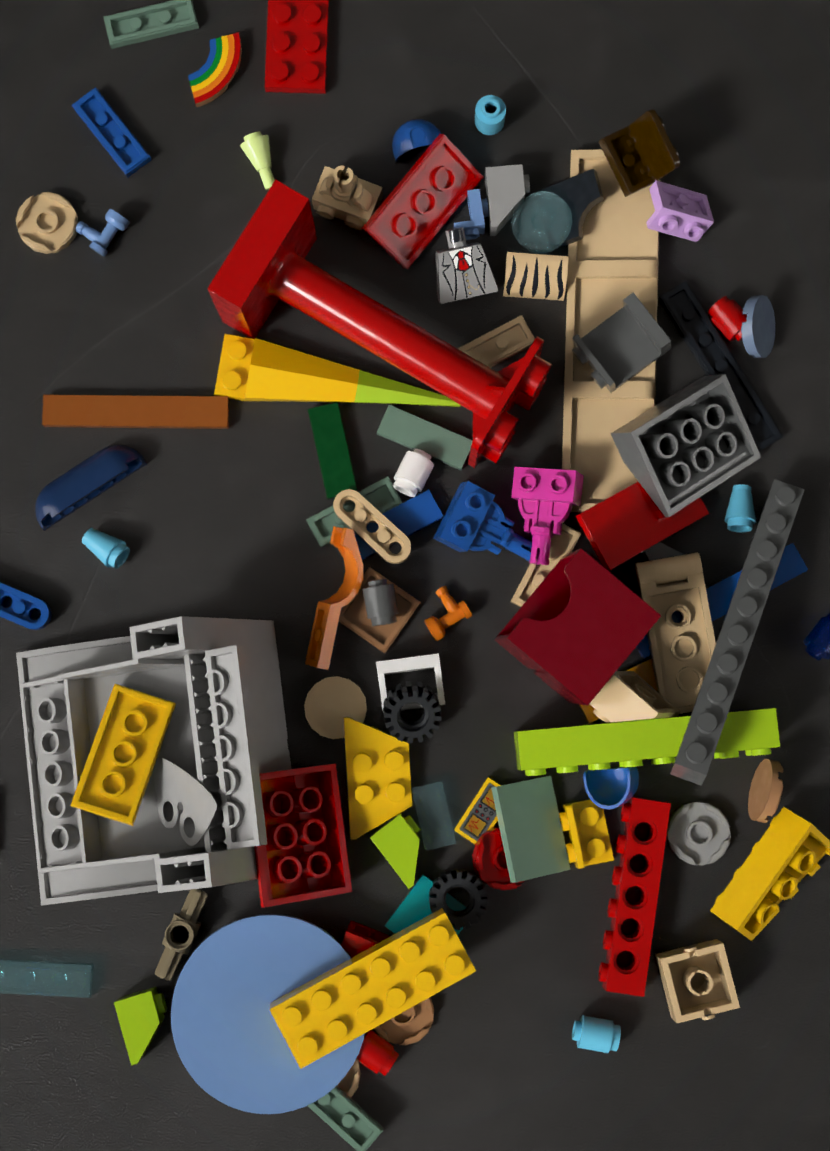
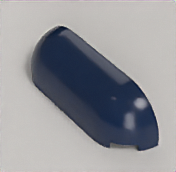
(85, 482)

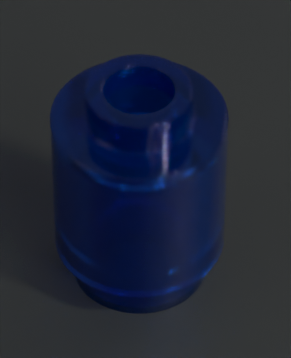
(819, 639)

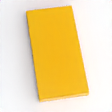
(123, 755)

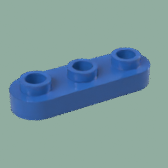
(22, 608)

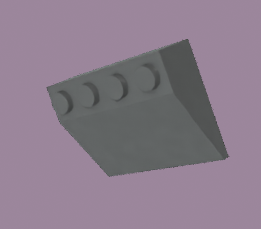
(687, 443)

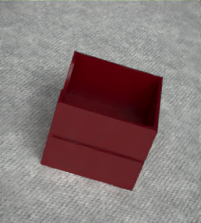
(577, 627)

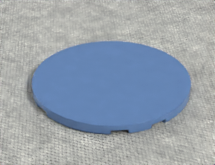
(225, 1017)

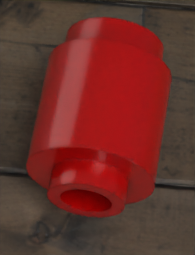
(728, 318)
(377, 1053)

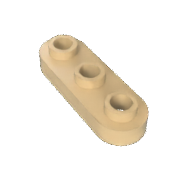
(363, 515)

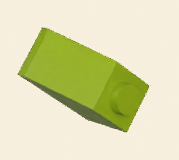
(400, 846)
(139, 1020)

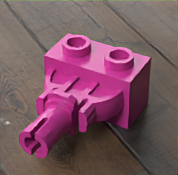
(545, 503)

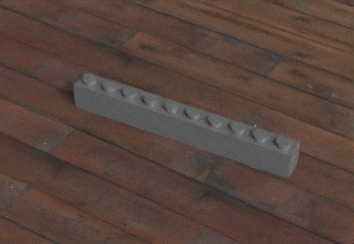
(737, 633)

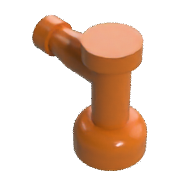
(455, 613)

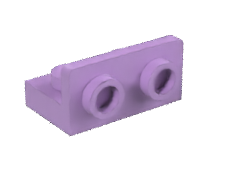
(679, 211)

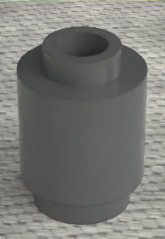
(380, 602)

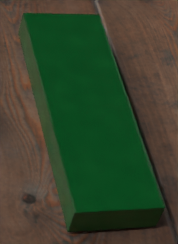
(332, 449)

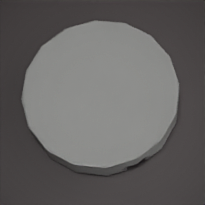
(698, 833)

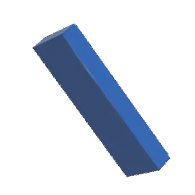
(111, 132)
(407, 517)

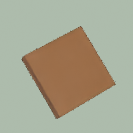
(355, 615)

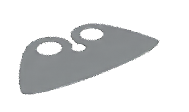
(178, 786)

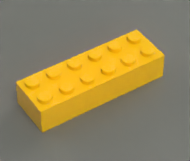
(371, 988)

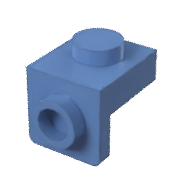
(477, 211)

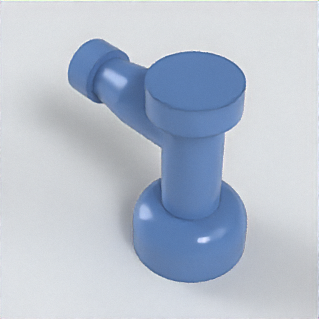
(101, 240)

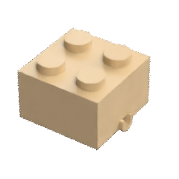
(697, 981)

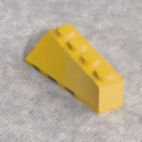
(771, 873)

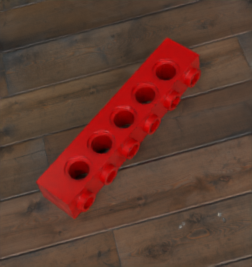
(633, 978)

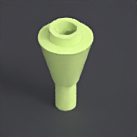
(258, 152)

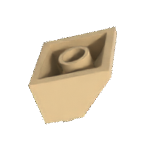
(630, 699)

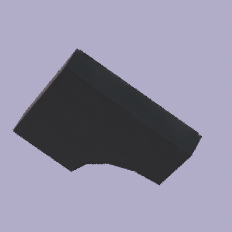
(581, 195)

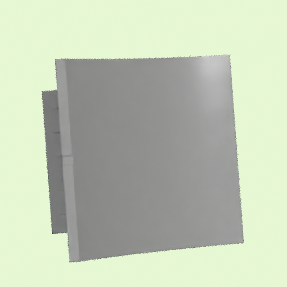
(221, 733)

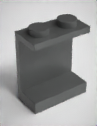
(622, 345)

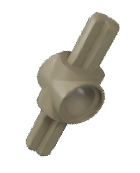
(173, 948)

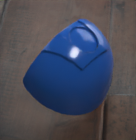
(413, 135)
(611, 786)

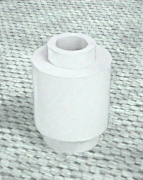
(413, 472)

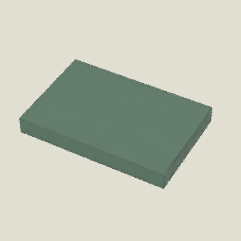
(530, 829)

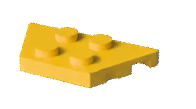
(375, 776)

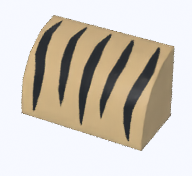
(535, 276)

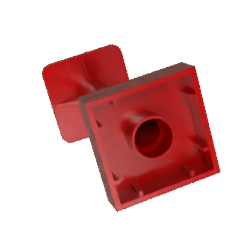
(272, 266)

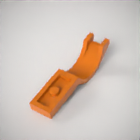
(329, 610)

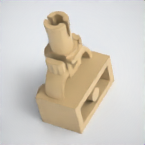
(346, 197)

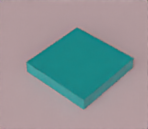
(417, 906)

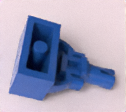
(475, 523)

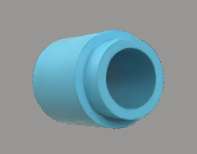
(490, 115)
(596, 1034)

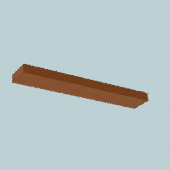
(136, 411)

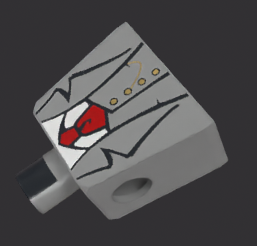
(462, 269)

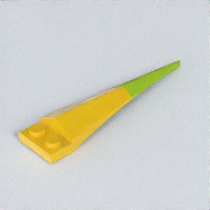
(271, 372)

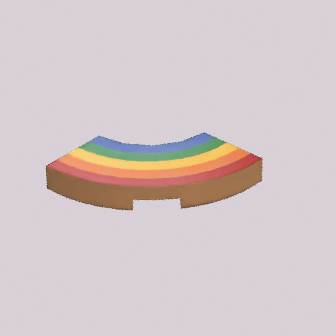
(218, 70)

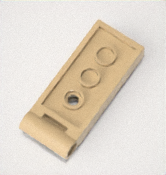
(680, 649)

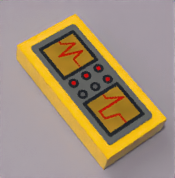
(480, 814)

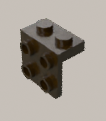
(640, 153)

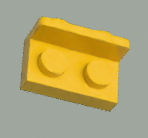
(587, 834)

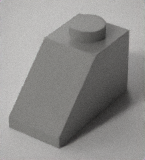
(504, 193)

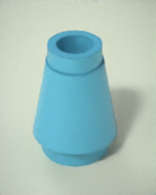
(740, 511)
(106, 548)

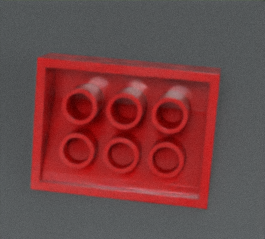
(304, 837)

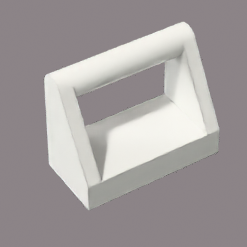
(406, 665)

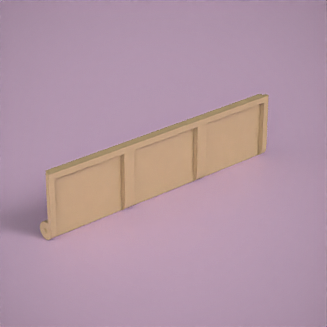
(603, 269)

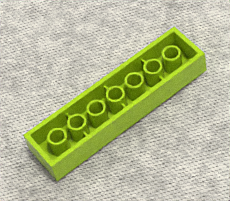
(638, 740)

